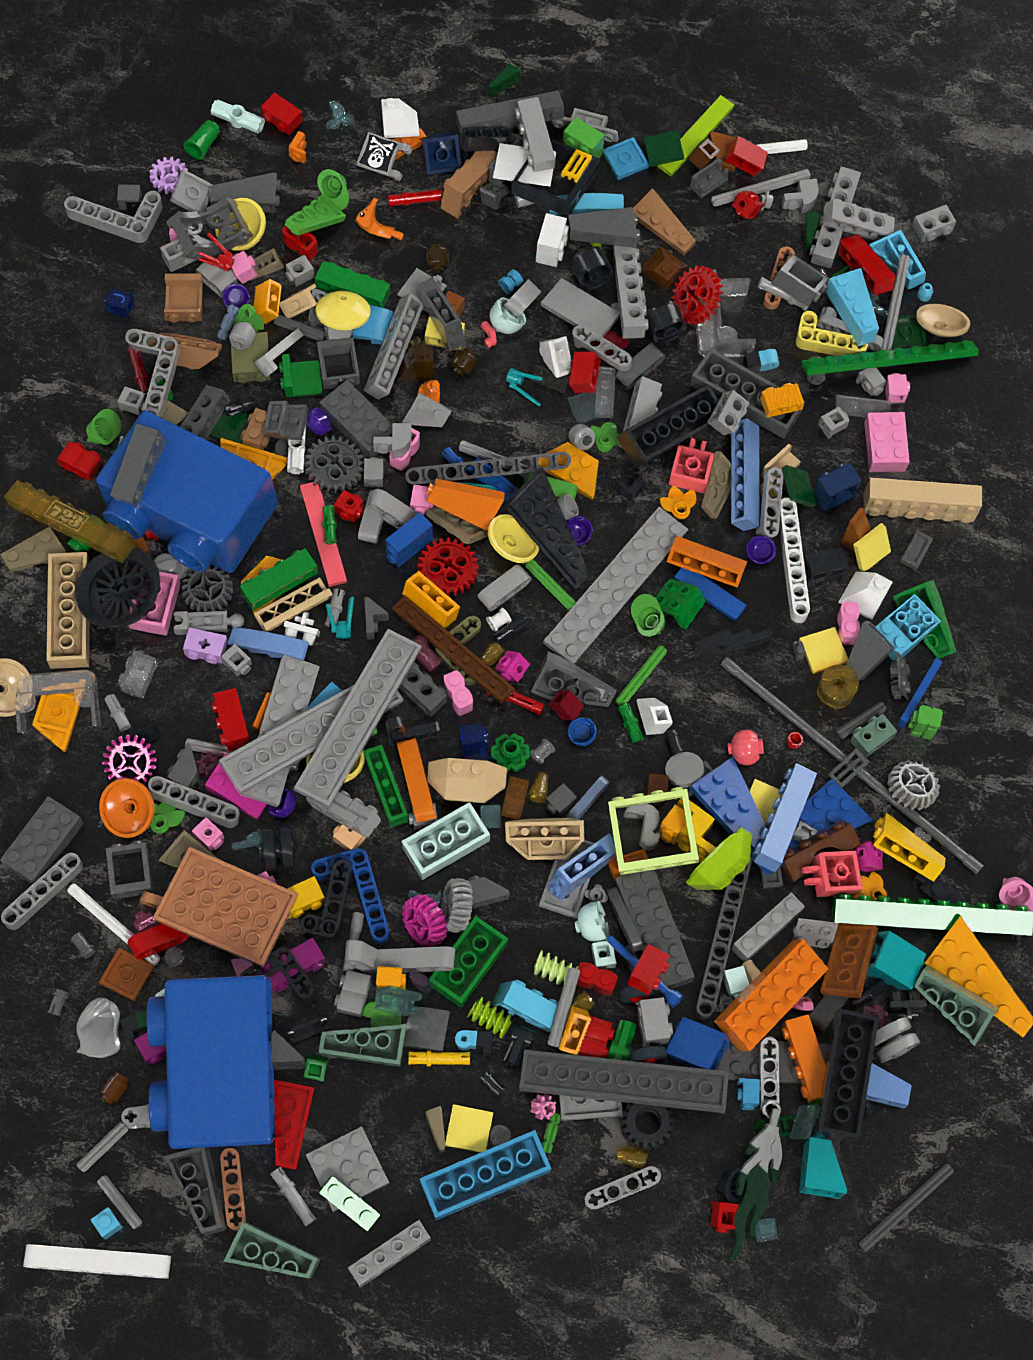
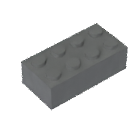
(355, 418)
(42, 841)

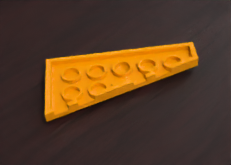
(969, 964)

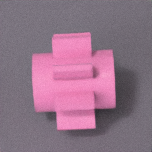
(543, 1106)

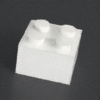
(552, 240)

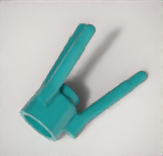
(516, 377)
(343, 629)

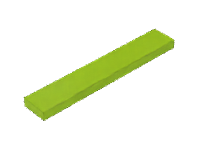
(700, 131)

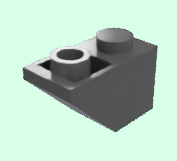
(185, 769)

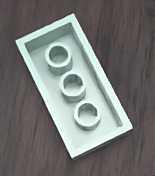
(445, 841)

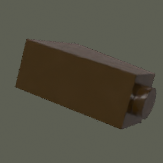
(417, 365)

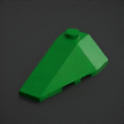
(940, 638)

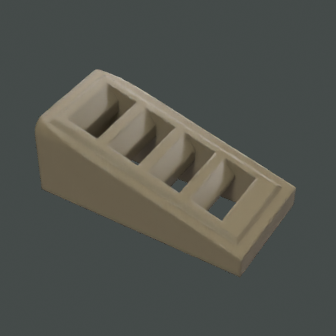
(271, 267)
(435, 1123)

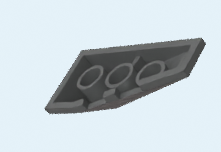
(560, 674)

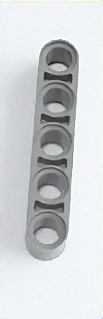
(188, 794)
(44, 881)

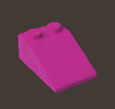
(222, 788)

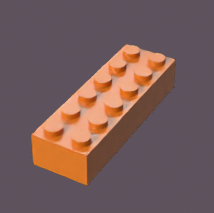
(771, 995)

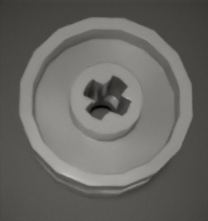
(895, 1043)

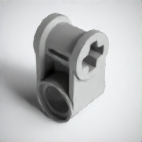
(142, 1115)

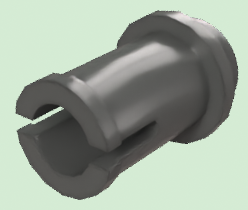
(86, 950)
(57, 1002)

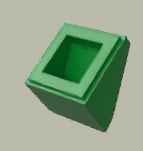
(316, 1067)

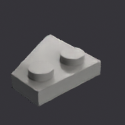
(427, 412)

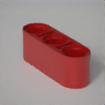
(155, 940)

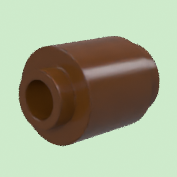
(114, 1088)

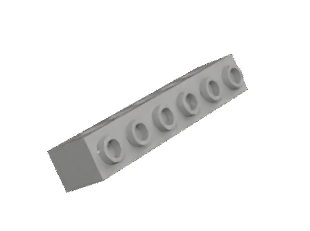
(824, 255)
(629, 292)
(394, 346)

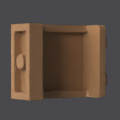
(183, 297)

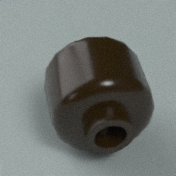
(437, 257)
(463, 361)

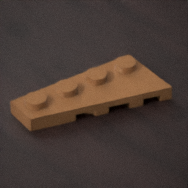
(660, 220)

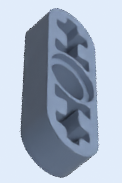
(589, 798)

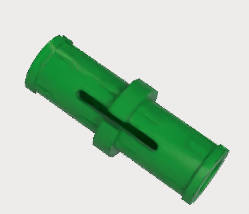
(329, 525)
(630, 722)

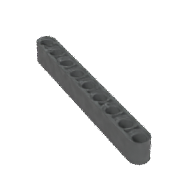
(497, 470)
(721, 943)

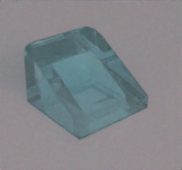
(490, 816)

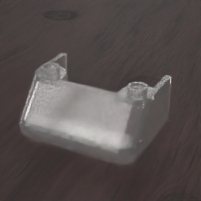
(720, 338)
(80, 682)

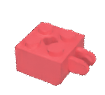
(691, 467)
(834, 873)

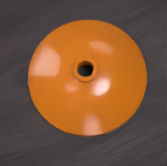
(117, 810)

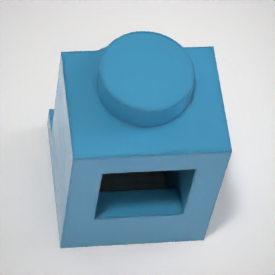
(748, 1093)

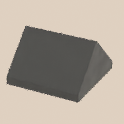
(284, 1055)

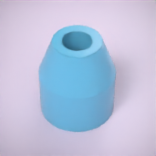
(925, 292)

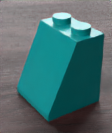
(895, 961)
(821, 1169)

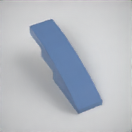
(268, 643)

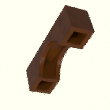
(840, 836)

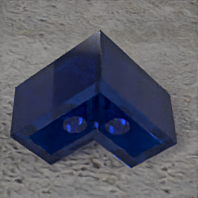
(473, 742)

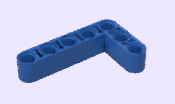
(363, 887)

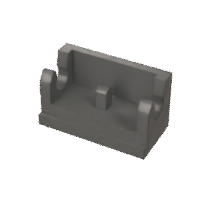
(709, 178)

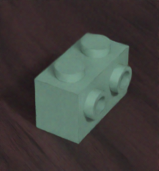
(873, 735)

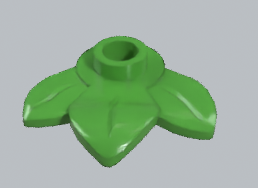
(253, 318)
(606, 436)
(167, 815)
(379, 1017)

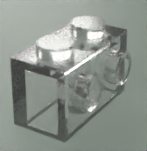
(137, 674)

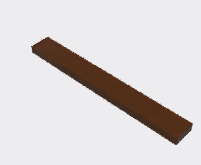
(453, 649)

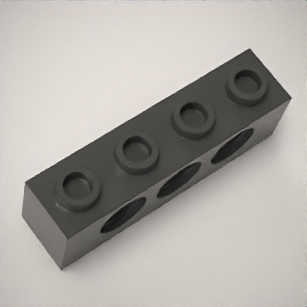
(206, 411)
(428, 703)

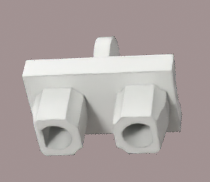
(309, 633)

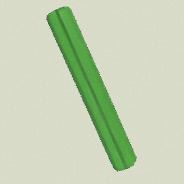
(550, 584)
(641, 675)

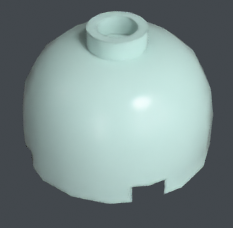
(503, 319)
(592, 922)

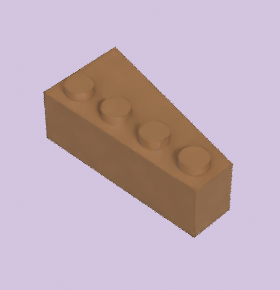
(466, 182)

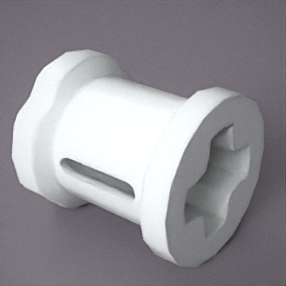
(498, 619)

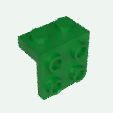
(300, 377)
(680, 601)

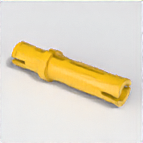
(445, 1058)

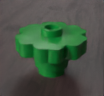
(510, 752)

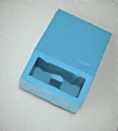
(908, 626)

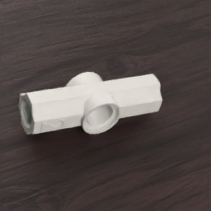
(296, 455)

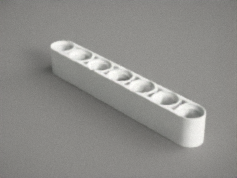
(793, 568)
(97, 1261)

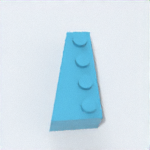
(853, 303)

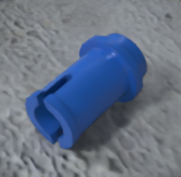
(451, 457)

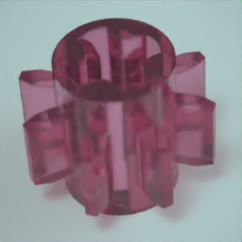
(204, 761)
(143, 921)

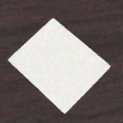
(510, 161)

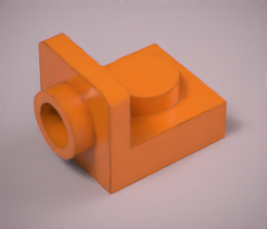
(297, 147)

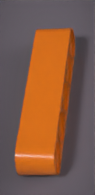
(416, 780)

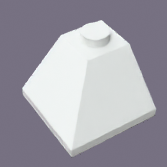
(399, 119)
(556, 356)
(868, 591)

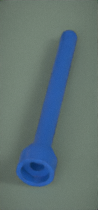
(673, 997)

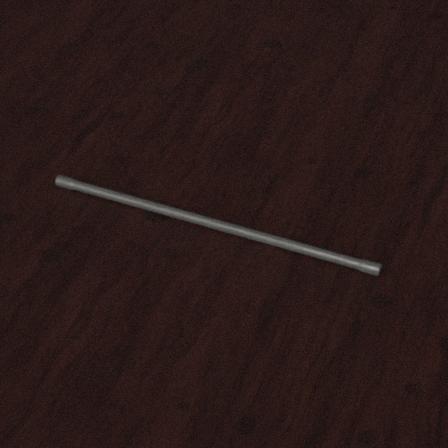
(967, 859)

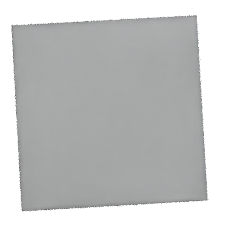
(191, 192)

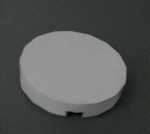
(684, 769)

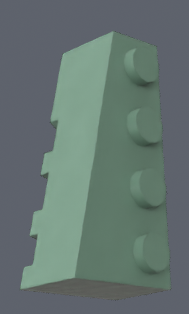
(371, 1045)
(265, 1251)

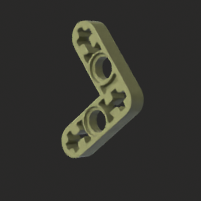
(471, 633)

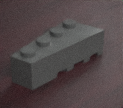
(138, 465)
(198, 1185)

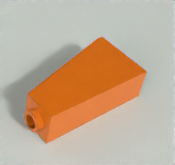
(466, 501)

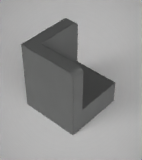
(128, 193)

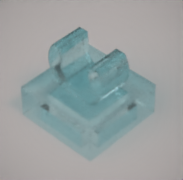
(766, 1230)

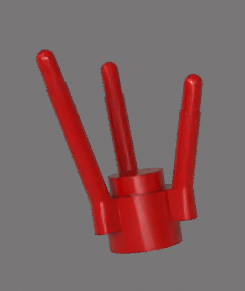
(223, 262)

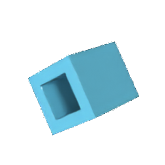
(106, 1223)

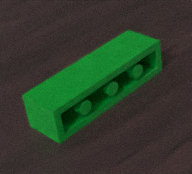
(335, 278)
(278, 579)
(385, 786)

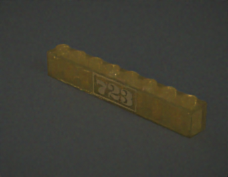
(70, 521)

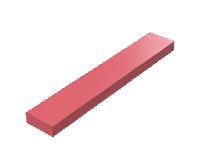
(328, 553)

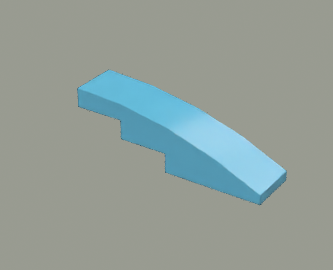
(595, 202)

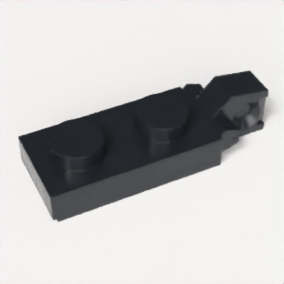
(937, 890)

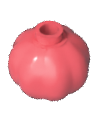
(746, 747)

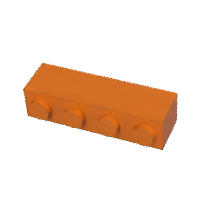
(706, 561)
(806, 1054)

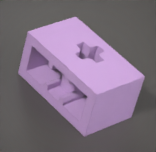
(198, 639)

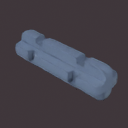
(227, 322)

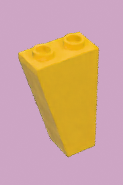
(907, 847)

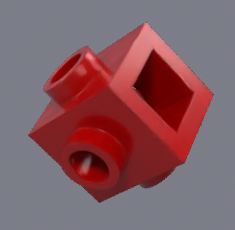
(747, 204)
(349, 506)

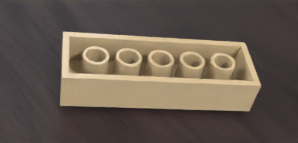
(922, 499)
(65, 623)

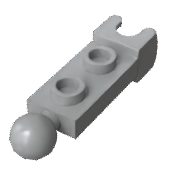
(210, 621)

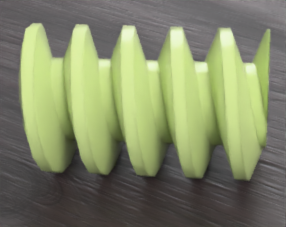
(551, 967)

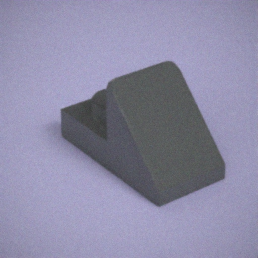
(492, 194)
(373, 614)

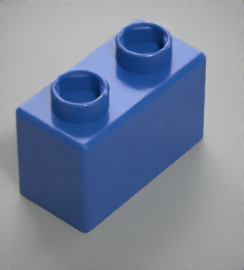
(195, 500)
(215, 1060)

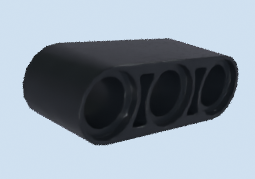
(484, 138)

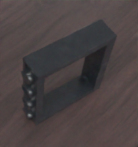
(548, 200)

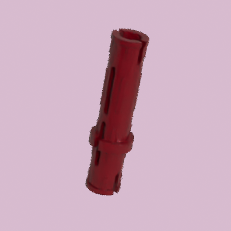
(141, 377)

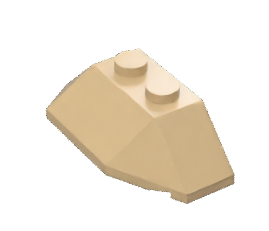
(466, 779)
(545, 837)

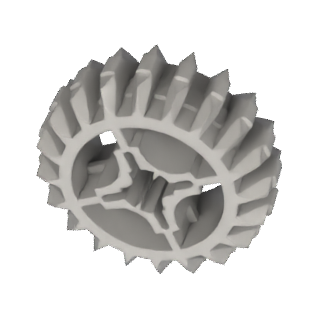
(913, 785)
(457, 904)

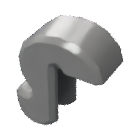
(650, 818)

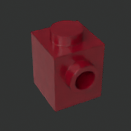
(566, 705)

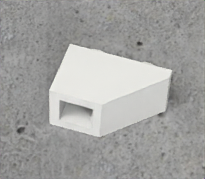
(654, 715)

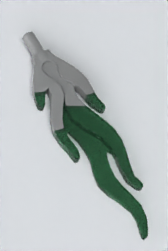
(755, 1172)

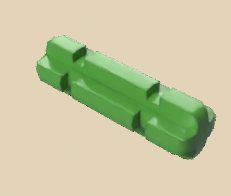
(550, 1132)

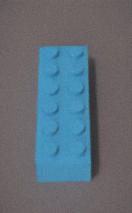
(485, 1175)

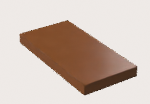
(849, 960)

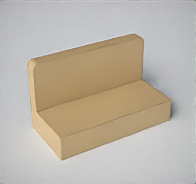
(298, 302)
(782, 459)

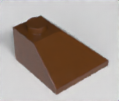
(663, 268)

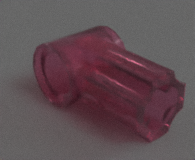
(426, 655)

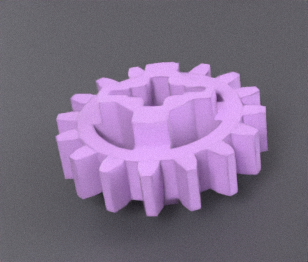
(168, 174)

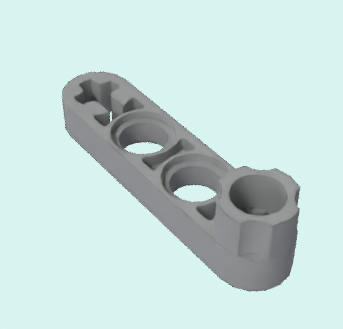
(828, 321)
(584, 336)
(266, 364)
(766, 528)
(765, 1076)
(624, 1190)

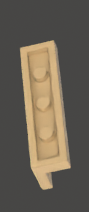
(295, 611)

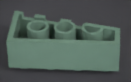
(962, 1007)

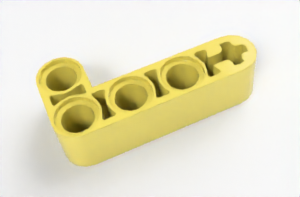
(831, 338)

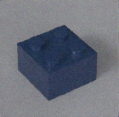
(837, 486)

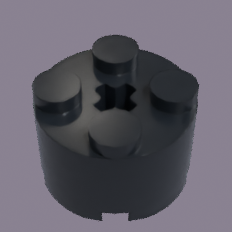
(591, 268)
(666, 322)

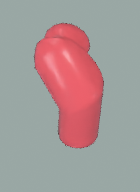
(491, 333)

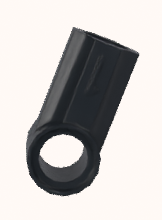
(520, 1041)

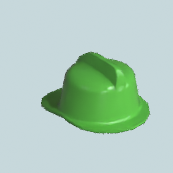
(334, 188)
(104, 427)
(647, 615)

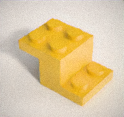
(702, 825)

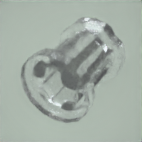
(542, 751)

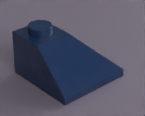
(442, 152)

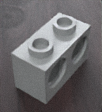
(932, 221)
(725, 411)

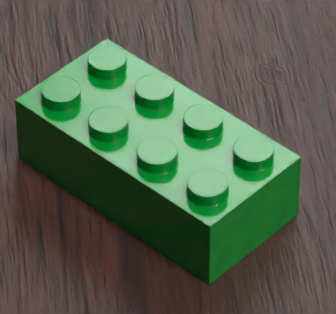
(474, 956)

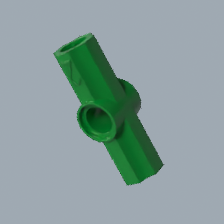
(621, 1045)

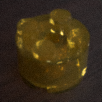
(842, 677)

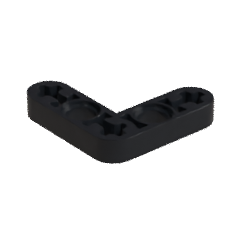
(397, 732)
(278, 966)

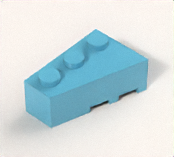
(889, 251)
(526, 1004)

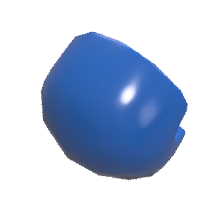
(582, 731)

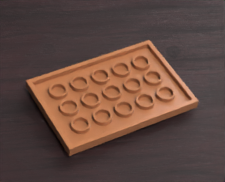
(225, 907)

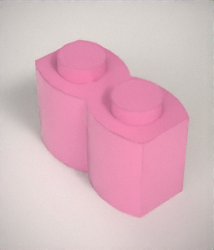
(402, 462)
(848, 622)
(461, 697)

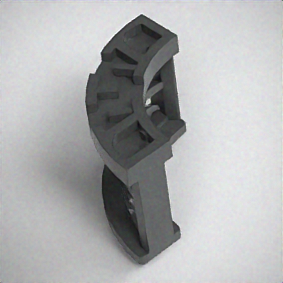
(185, 223)

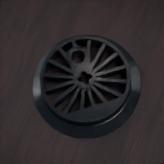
(94, 600)

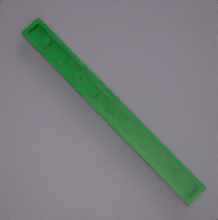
(889, 358)

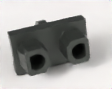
(906, 1008)

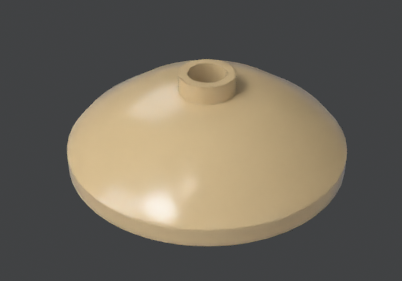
(942, 320)
(10, 673)

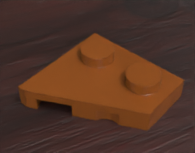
(722, 142)

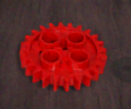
(706, 287)
(457, 553)

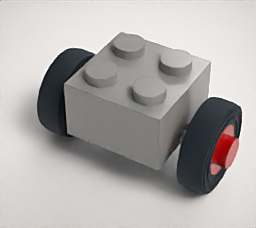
(653, 1024)

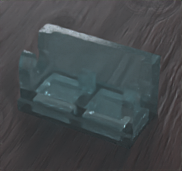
(396, 1000)

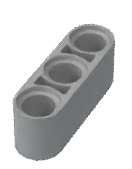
(522, 298)
(390, 508)
(370, 524)
(504, 587)

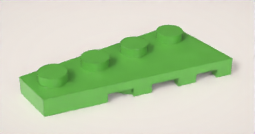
(315, 216)

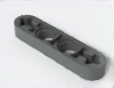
(624, 919)

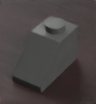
(486, 892)

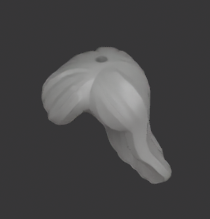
(99, 1029)

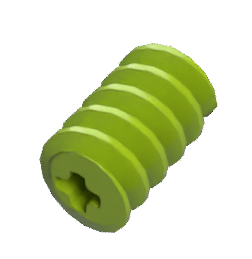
(490, 1017)

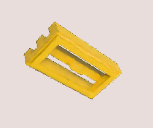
(576, 177)

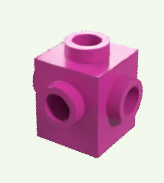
(512, 666)
(869, 857)

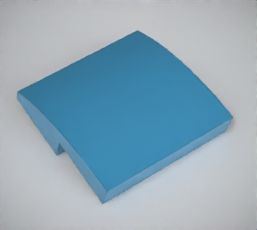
(376, 326)

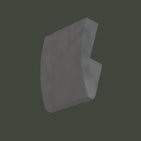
(285, 420)
(427, 1029)

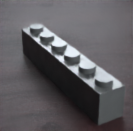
(504, 112)

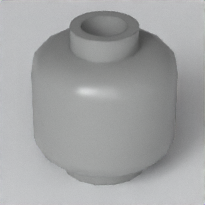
(242, 335)
(581, 436)

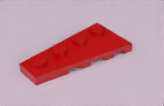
(291, 1116)

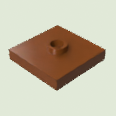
(126, 974)

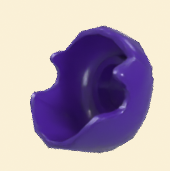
(235, 295)
(318, 422)
(580, 529)
(761, 549)
(286, 805)

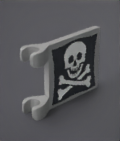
(380, 153)

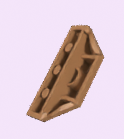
(194, 351)

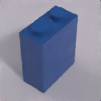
(409, 540)
(697, 1045)

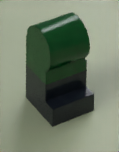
(134, 1024)

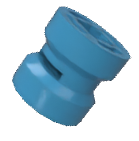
(511, 281)

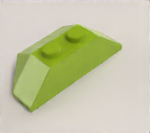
(723, 862)

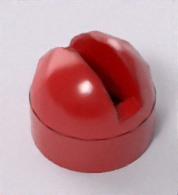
(794, 740)

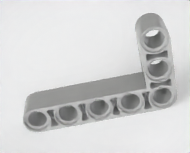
(115, 218)
(159, 373)
(420, 959)

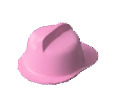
(1016, 892)

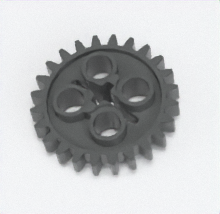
(334, 464)

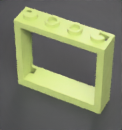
(654, 863)

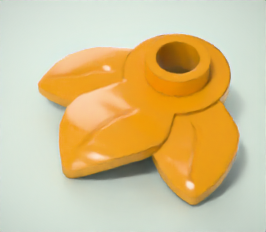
(678, 500)
(872, 885)

